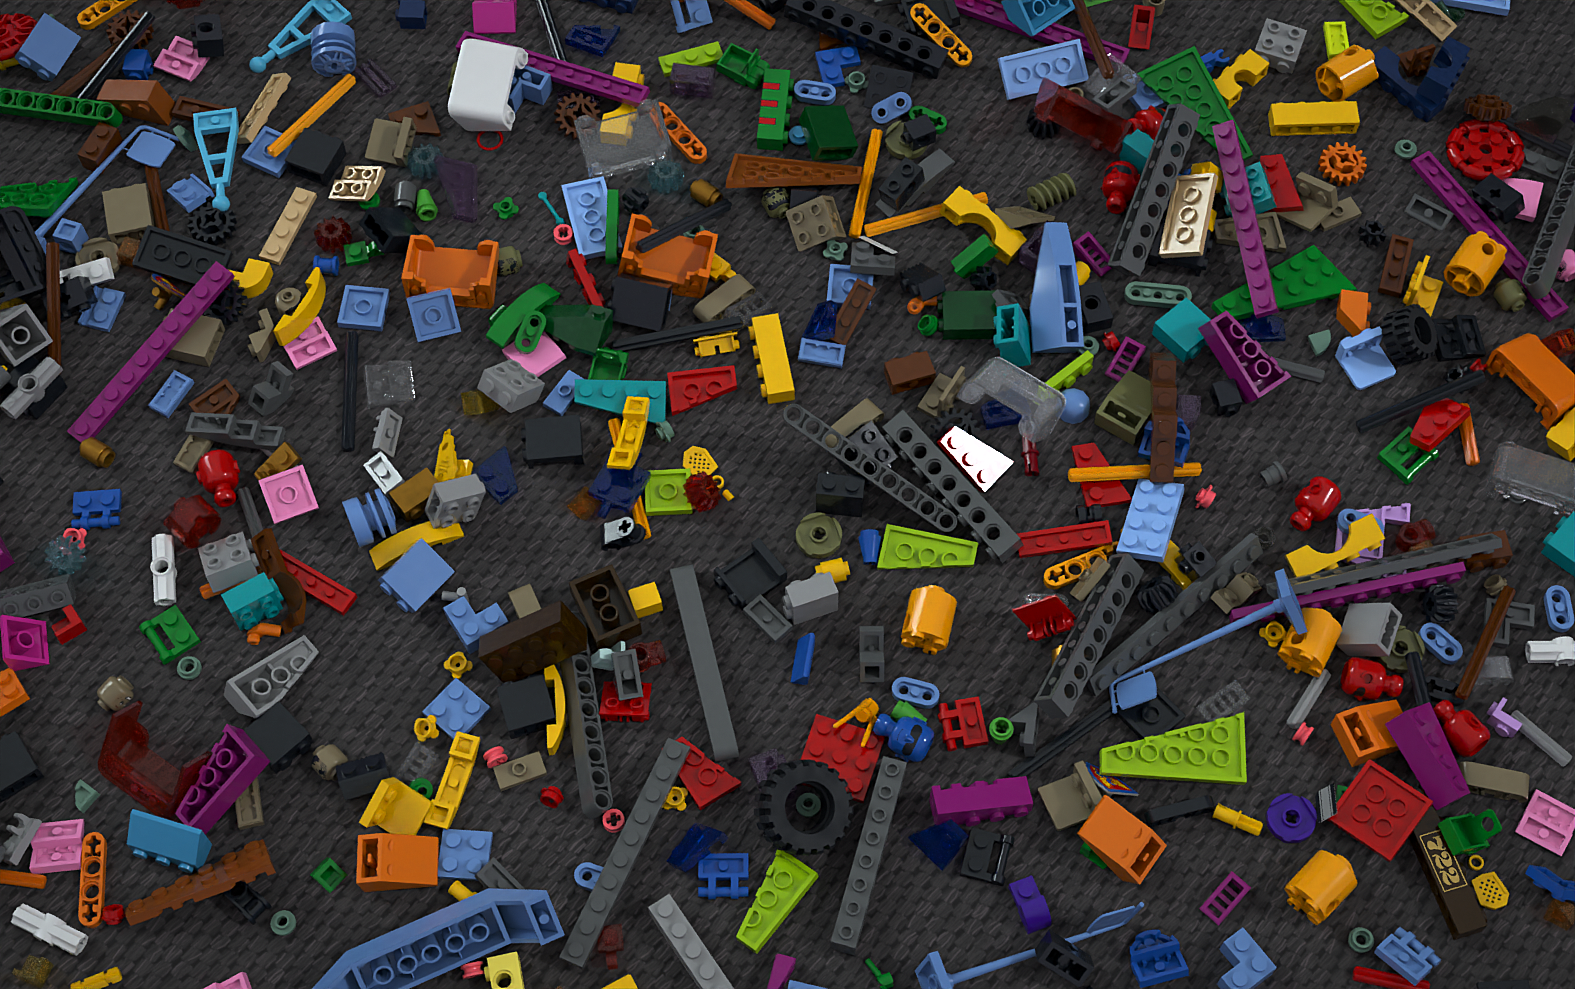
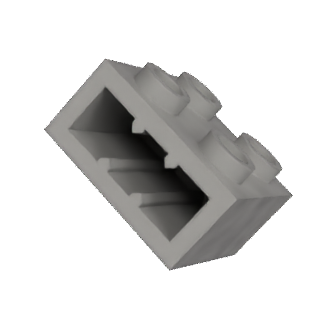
(1280, 45)
(510, 385)
(454, 501)
(228, 561)
(810, 598)
(1369, 629)

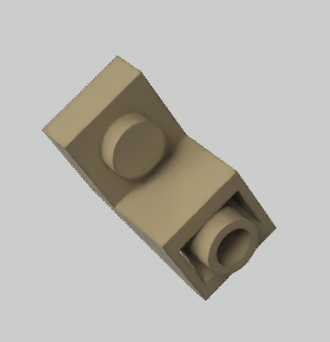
(262, 340)
(1236, 592)

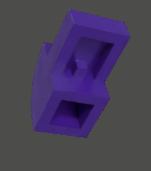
(1030, 904)

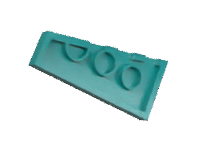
(612, 395)

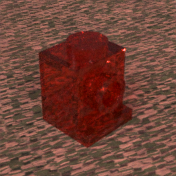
(1561, 342)

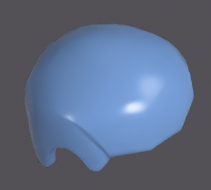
(1076, 406)

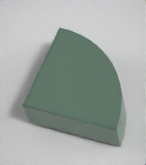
(186, 138)
(1319, 342)
(84, 796)

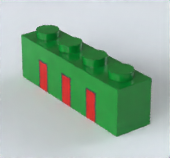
(774, 108)

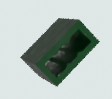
(828, 132)
(967, 315)

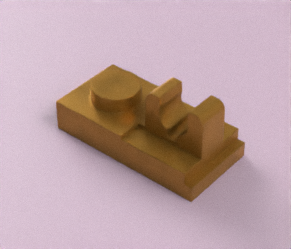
(281, 460)

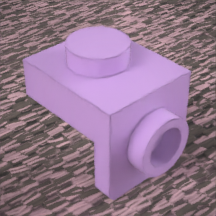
(1502, 722)

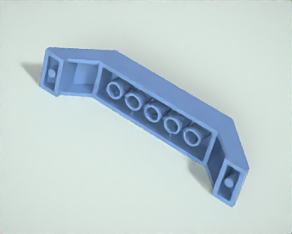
(446, 940)

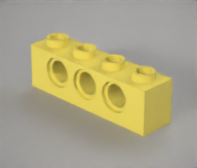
(503, 967)

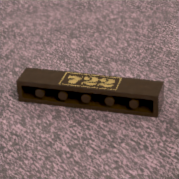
(1447, 878)

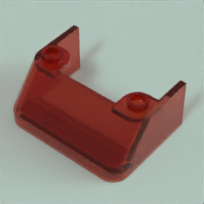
(1080, 116)
(140, 771)

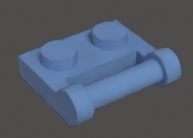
(697, 11)

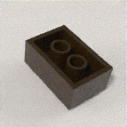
(605, 607)

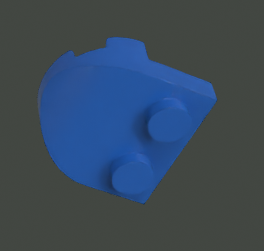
(1181, 445)
(1156, 958)

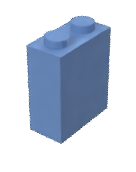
(47, 47)
(415, 576)

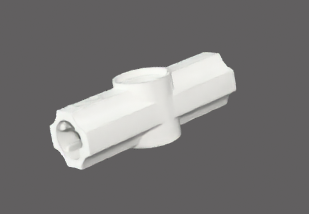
(163, 582)
(1558, 651)
(49, 929)

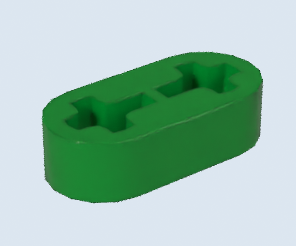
(934, 117)

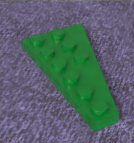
(1188, 82)
(36, 199)
(1295, 284)

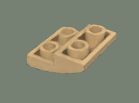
(357, 183)

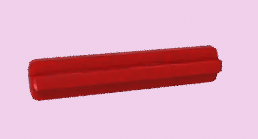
(1385, 979)

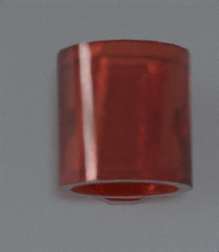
(1418, 531)
(653, 651)

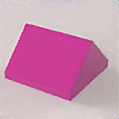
(494, 16)
(23, 642)

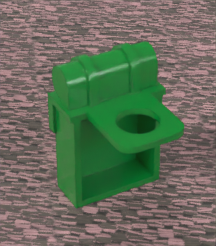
(742, 66)
(609, 365)
(1466, 832)

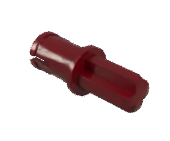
(1030, 456)

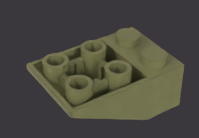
(1126, 408)

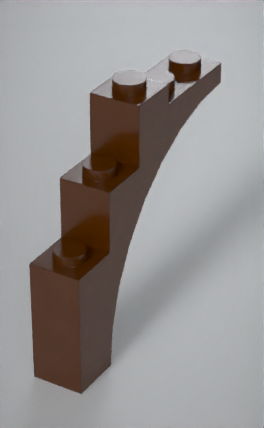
(1163, 416)

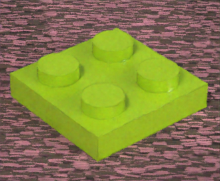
(666, 491)

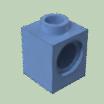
(70, 236)

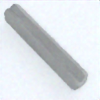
(1308, 700)
(1542, 739)

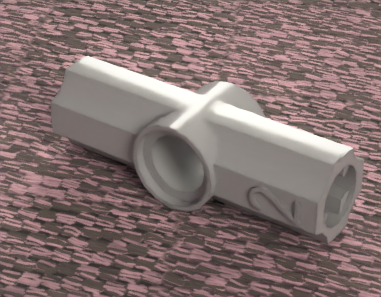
(38, 379)

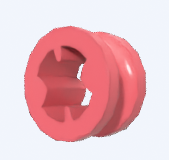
(563, 228)
(1303, 733)
(495, 756)
(607, 816)
(472, 970)

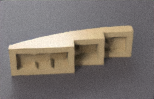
(1429, 16)

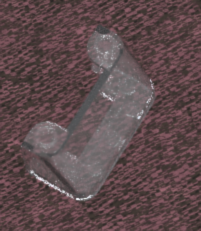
(623, 141)
(1020, 391)
(1532, 477)

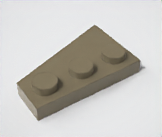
(1269, 226)

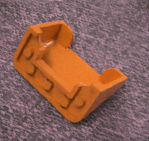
(677, 262)
(466, 272)
(1537, 374)

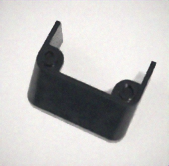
(23, 257)

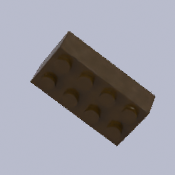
(533, 642)

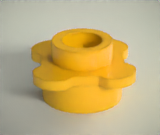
(1274, 627)
(457, 658)
(421, 732)
(680, 803)

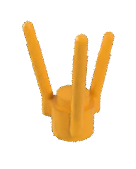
(864, 713)

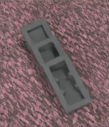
(934, 168)
(229, 430)

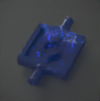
(619, 487)

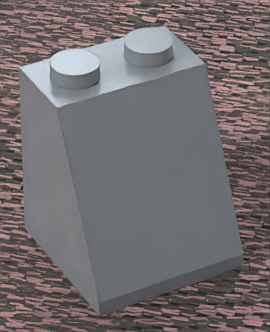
(21, 334)

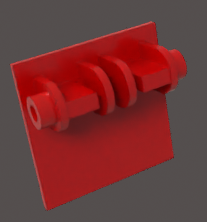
(1045, 616)
(635, 707)

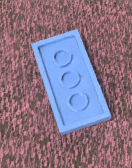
(1059, 63)
(587, 213)
(1150, 520)

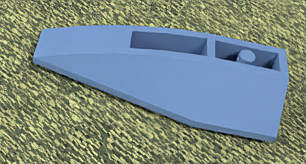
(1056, 295)

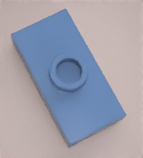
(821, 353)
(171, 394)
(563, 394)

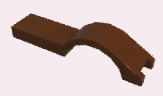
(274, 566)

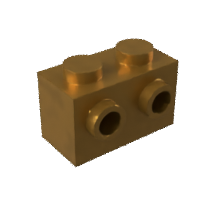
(413, 495)

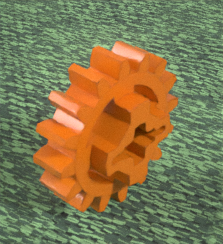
(1342, 164)

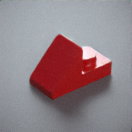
(1141, 26)

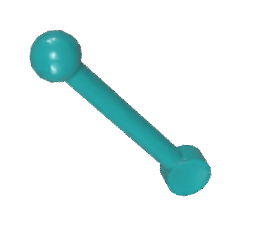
(543, 196)

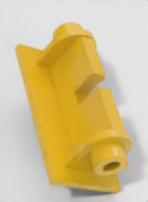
(707, 344)

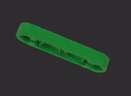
(612, 226)

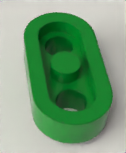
(530, 333)

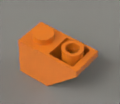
(1353, 311)

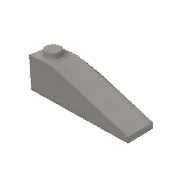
(269, 679)

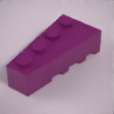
(1242, 357)
(1429, 755)
(224, 778)
(981, 801)

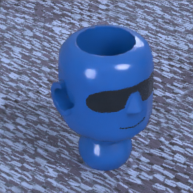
(907, 737)

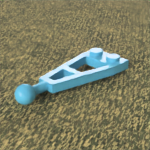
(328, 9)
(211, 123)

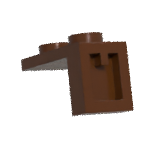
(1416, 60)

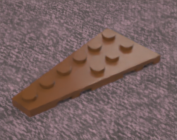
(773, 172)
(207, 882)

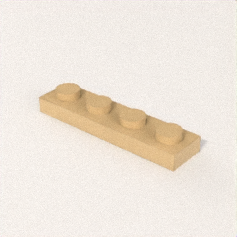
(262, 107)
(287, 226)

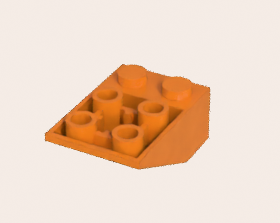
(1364, 731)
(1121, 840)
(396, 861)

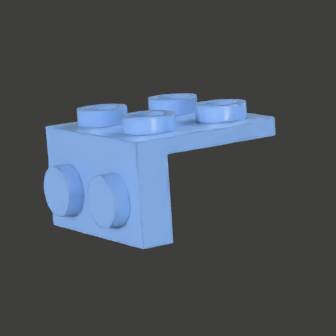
(1364, 359)

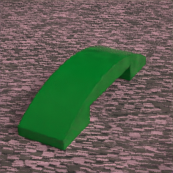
(509, 322)

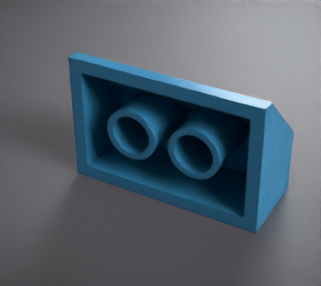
(1036, 15)
(167, 841)

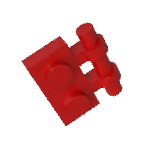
(970, 721)

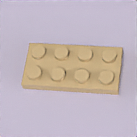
(1188, 216)

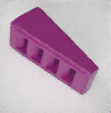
(1083, 254)
(1132, 345)
(1239, 883)
(781, 971)

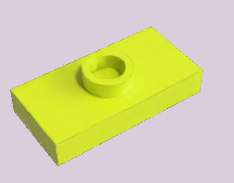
(1335, 38)

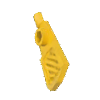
(690, 453)
(446, 459)
(1492, 876)

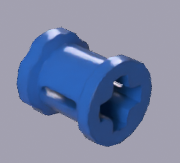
(327, 265)

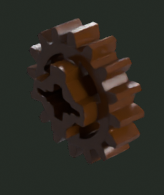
(122, 26)
(1487, 107)
(568, 114)

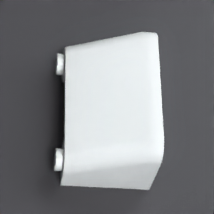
(484, 85)

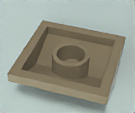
(1022, 217)

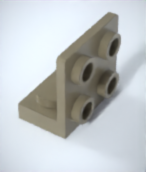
(391, 141)
(1318, 202)
(815, 222)
(942, 394)
(1070, 798)

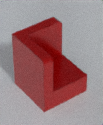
(68, 627)

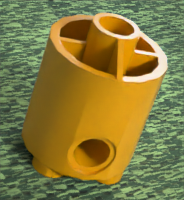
(1346, 73)
(1475, 264)
(928, 619)
(1313, 648)
(1321, 885)

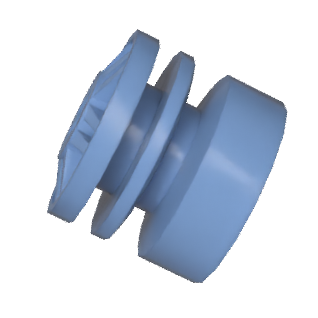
(333, 49)
(370, 517)

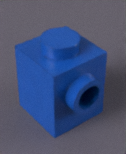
(137, 65)

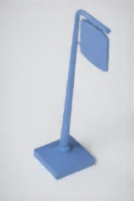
(147, 149)
(1144, 687)
(933, 974)

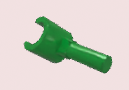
(884, 979)

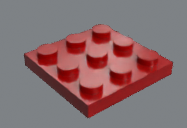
(843, 751)
(1380, 810)

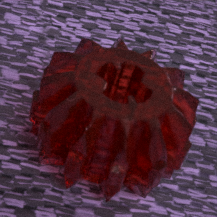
(333, 234)
(701, 492)

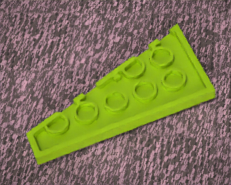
(1193, 753)

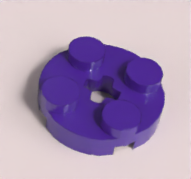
(1293, 805)

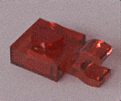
(610, 942)

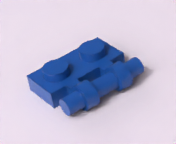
(96, 502)
(724, 867)

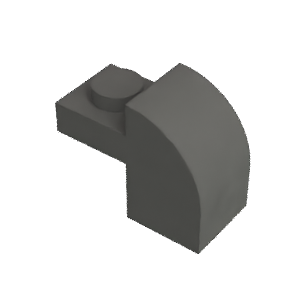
(274, 391)
(871, 653)

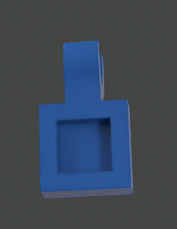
(1211, 60)

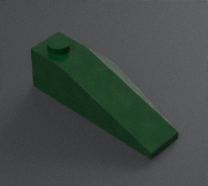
(578, 325)

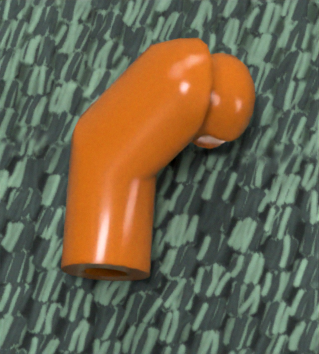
(917, 305)
(261, 630)

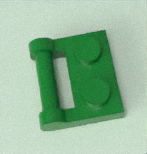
(1400, 451)
(176, 629)

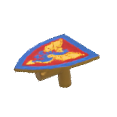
(164, 295)

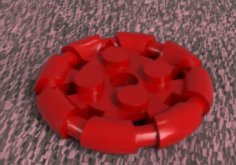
(13, 33)
(1492, 141)

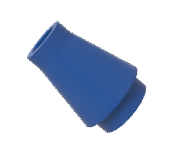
(869, 544)

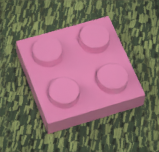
(288, 494)

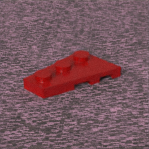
(581, 276)
(699, 386)
(703, 778)

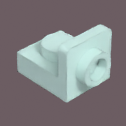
(602, 658)

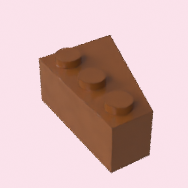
(139, 99)

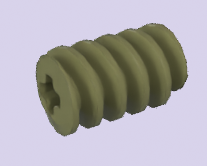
(1051, 190)

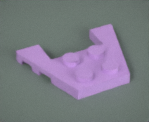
(1394, 515)

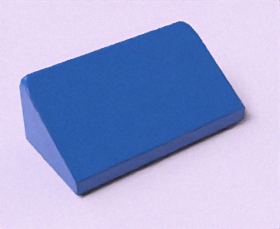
(803, 659)

